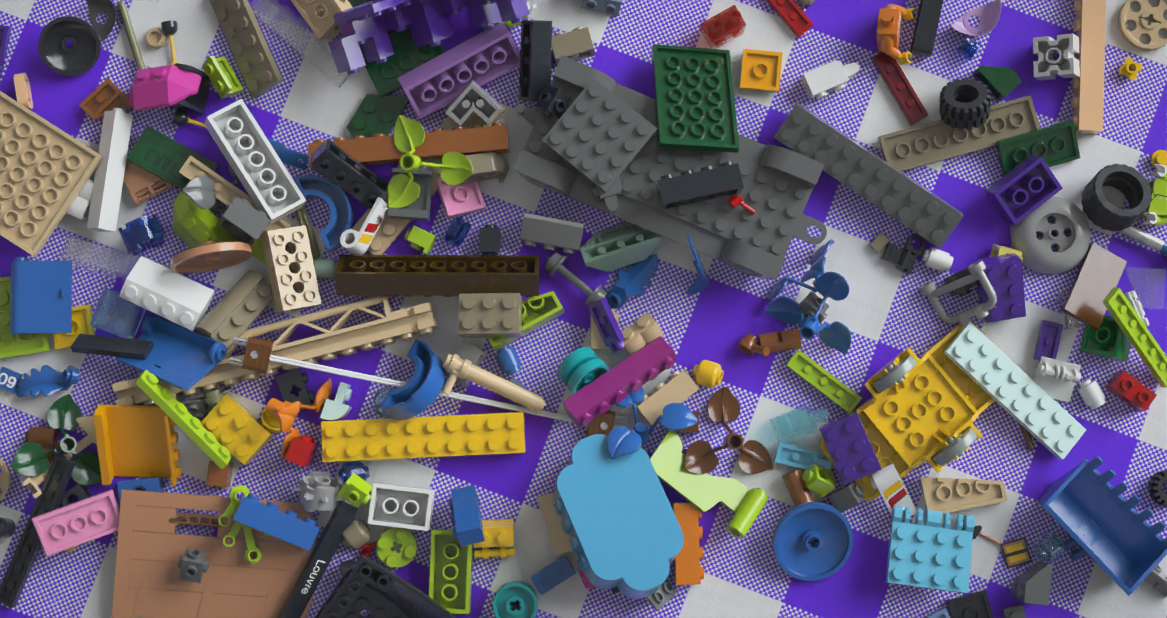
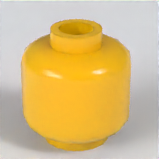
(708, 373)

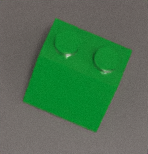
(1106, 341)

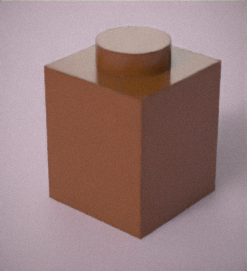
(219, 477)

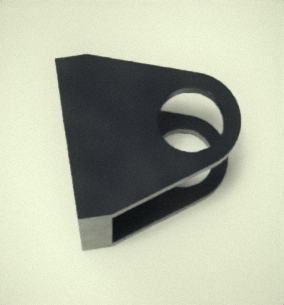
(197, 102)

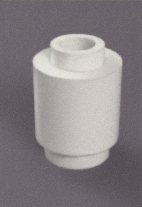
(937, 259)
(1091, 393)

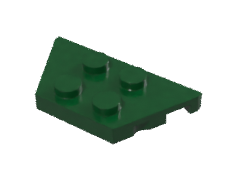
(377, 115)

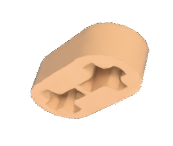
(23, 90)

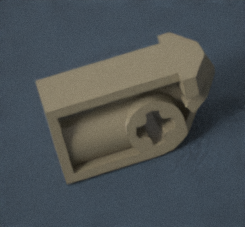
(487, 167)

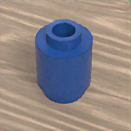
(508, 361)

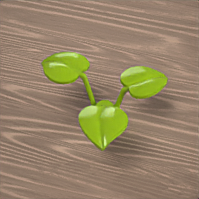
(401, 188)

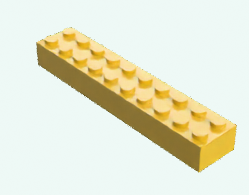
(423, 437)

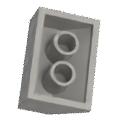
(551, 233)

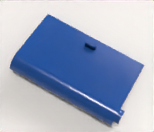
(178, 354)

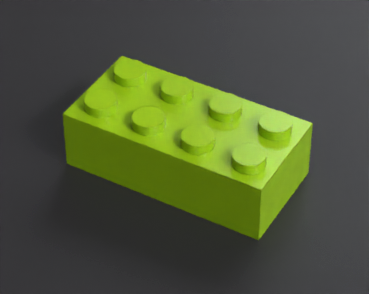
(450, 572)

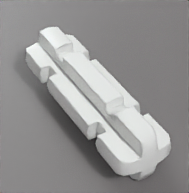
(1131, 297)

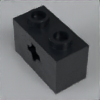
(287, 385)

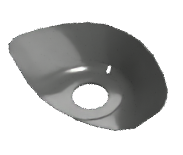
(106, 6)

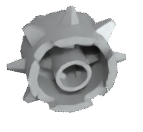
(319, 491)

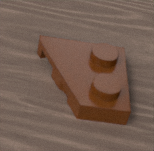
(105, 99)

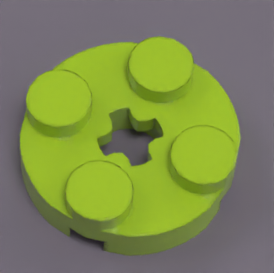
(385, 543)

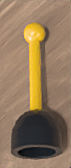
(170, 28)
(182, 118)

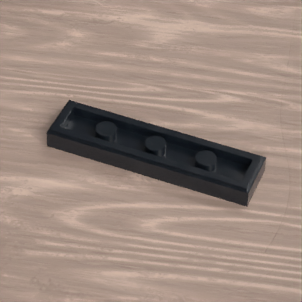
(112, 346)

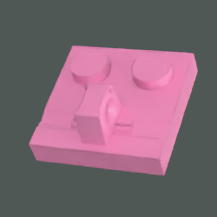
(460, 198)

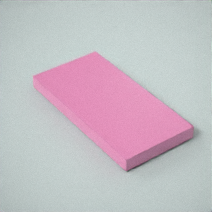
(78, 522)

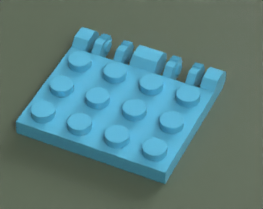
(930, 554)

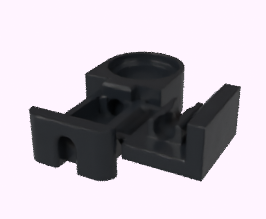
(904, 258)

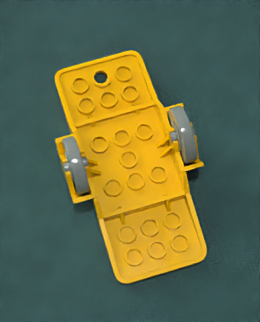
(919, 412)

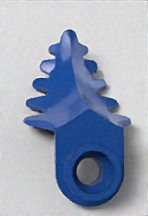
(631, 282)
(47, 381)

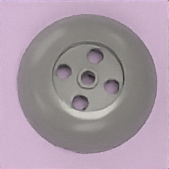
(1038, 253)

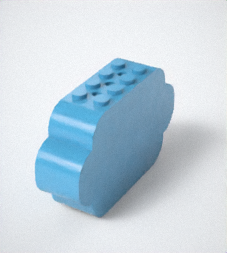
(617, 518)

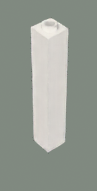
(110, 171)

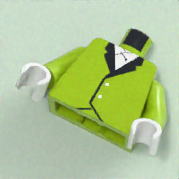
(1157, 211)

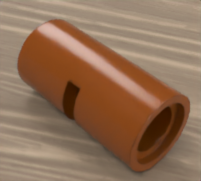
(781, 340)
(797, 487)

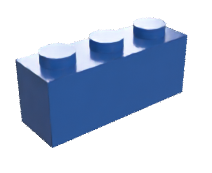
(466, 516)

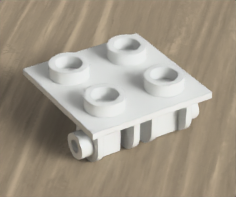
(1057, 378)

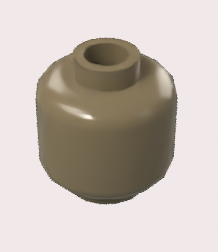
(356, 534)

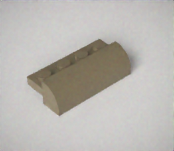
(237, 309)

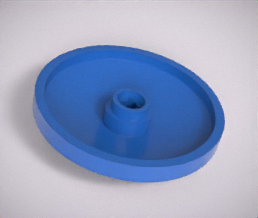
(812, 541)

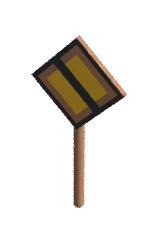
(1014, 551)

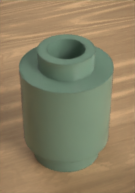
(325, 268)

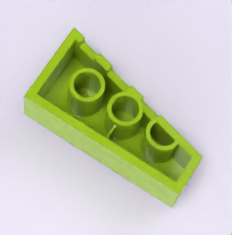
(535, 313)

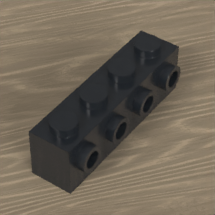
(535, 58)
(348, 174)

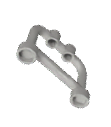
(964, 317)

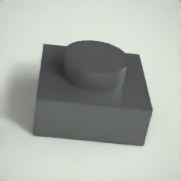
(1014, 612)

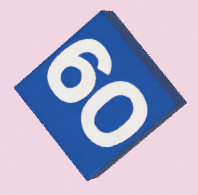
(9, 379)

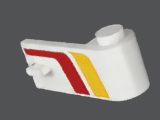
(358, 242)
(892, 488)

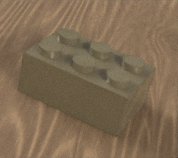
(490, 315)

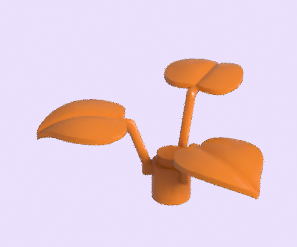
(287, 412)

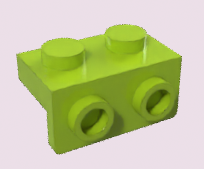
(222, 76)

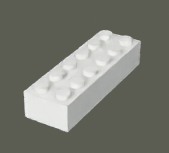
(254, 161)

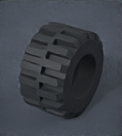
(965, 103)

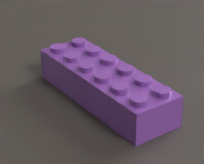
(448, 74)

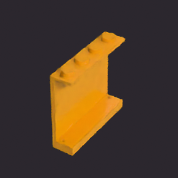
(136, 442)

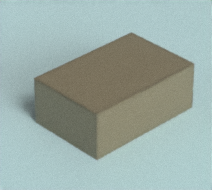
(879, 242)

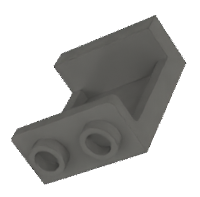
(421, 207)

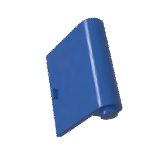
(40, 296)

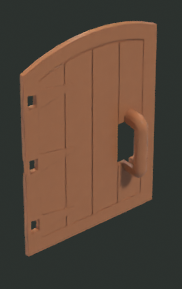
(149, 553)

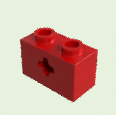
(1130, 391)
(302, 450)

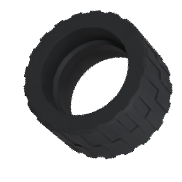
(1126, 180)

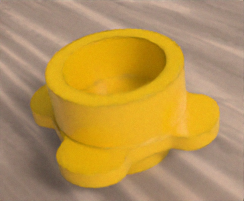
(1131, 74)

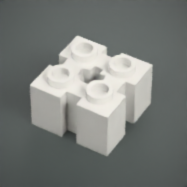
(1046, 50)

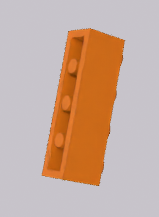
(688, 559)

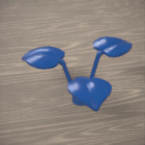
(817, 268)
(833, 335)
(625, 441)

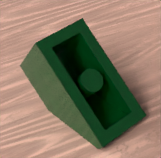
(998, 79)

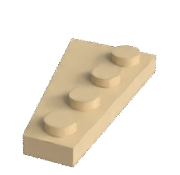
(960, 494)

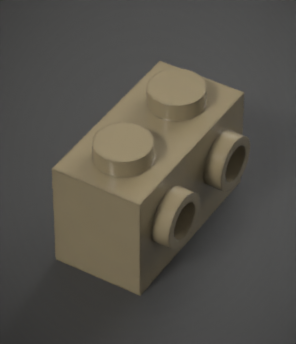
(573, 44)

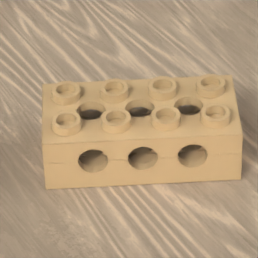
(320, 15)
(303, 269)

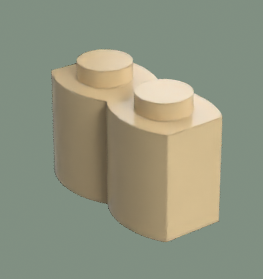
(640, 334)

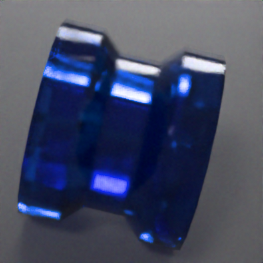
(968, 47)

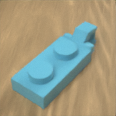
(799, 457)

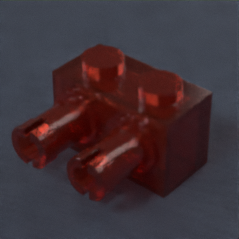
(722, 27)

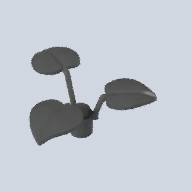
(202, 193)

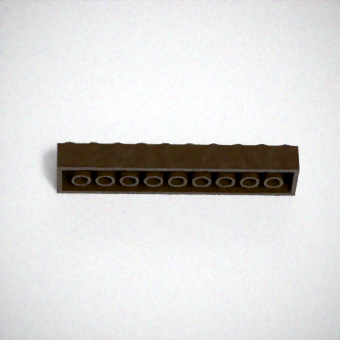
(437, 275)

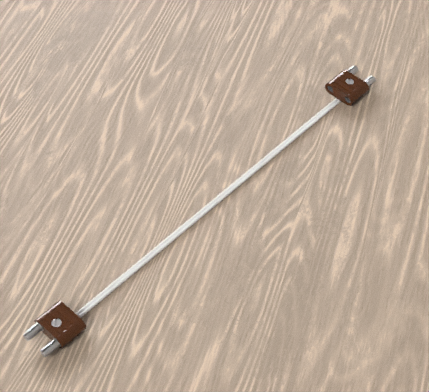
(259, 355)

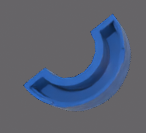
(339, 203)
(422, 387)

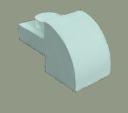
(337, 408)

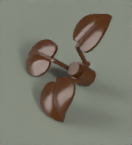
(700, 455)

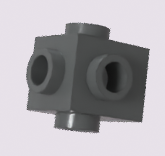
(810, 305)
(193, 565)

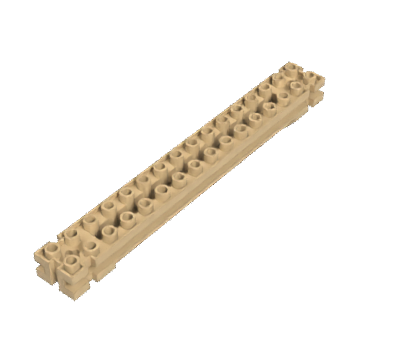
(327, 346)

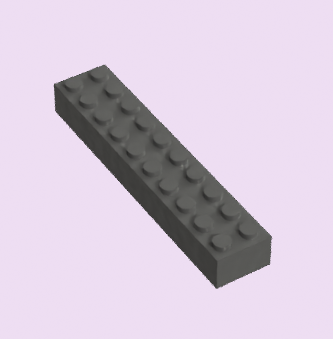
(869, 175)

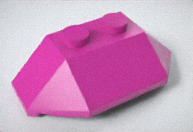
(162, 87)

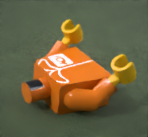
(889, 31)

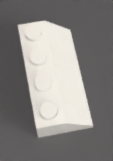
(167, 293)

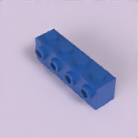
(276, 522)

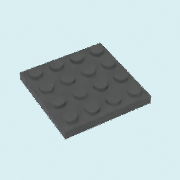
(599, 135)

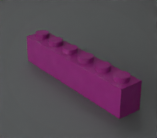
(619, 382)

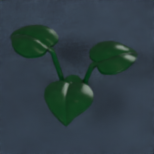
(32, 460)

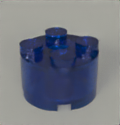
(142, 234)

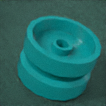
(581, 369)
(510, 593)

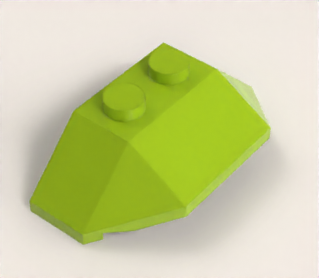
(196, 224)

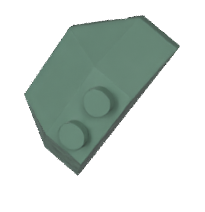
(619, 247)

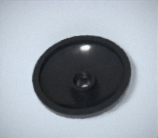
(73, 59)

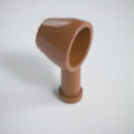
(750, 346)

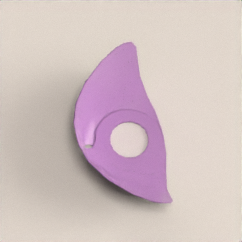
(988, 15)

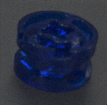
(457, 232)

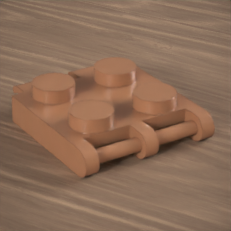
(142, 182)

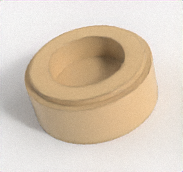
(156, 38)

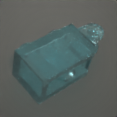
(797, 422)

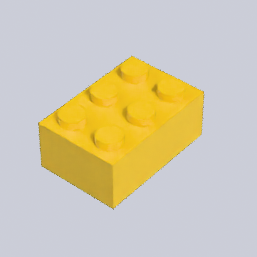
(237, 429)

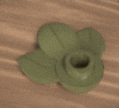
(213, 395)

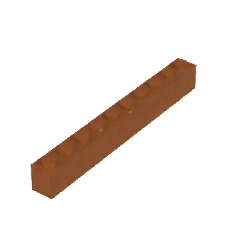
(382, 148)

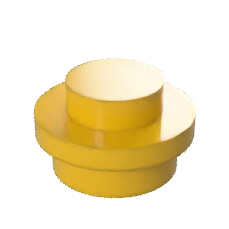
(1159, 157)

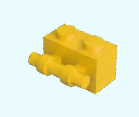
(496, 534)

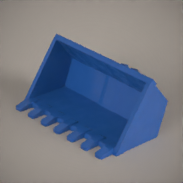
(1123, 539)

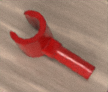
(736, 200)
(367, 548)

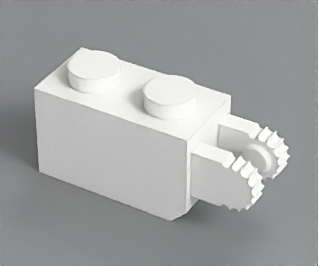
(828, 77)

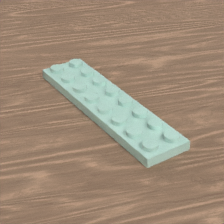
(1014, 391)

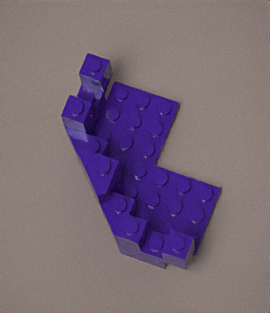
(427, 20)

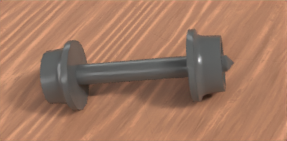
(555, 264)

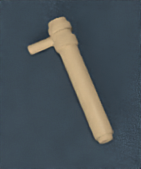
(465, 369)

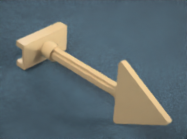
(87, 424)

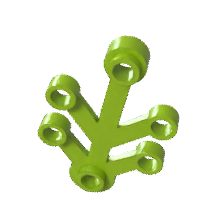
(237, 526)

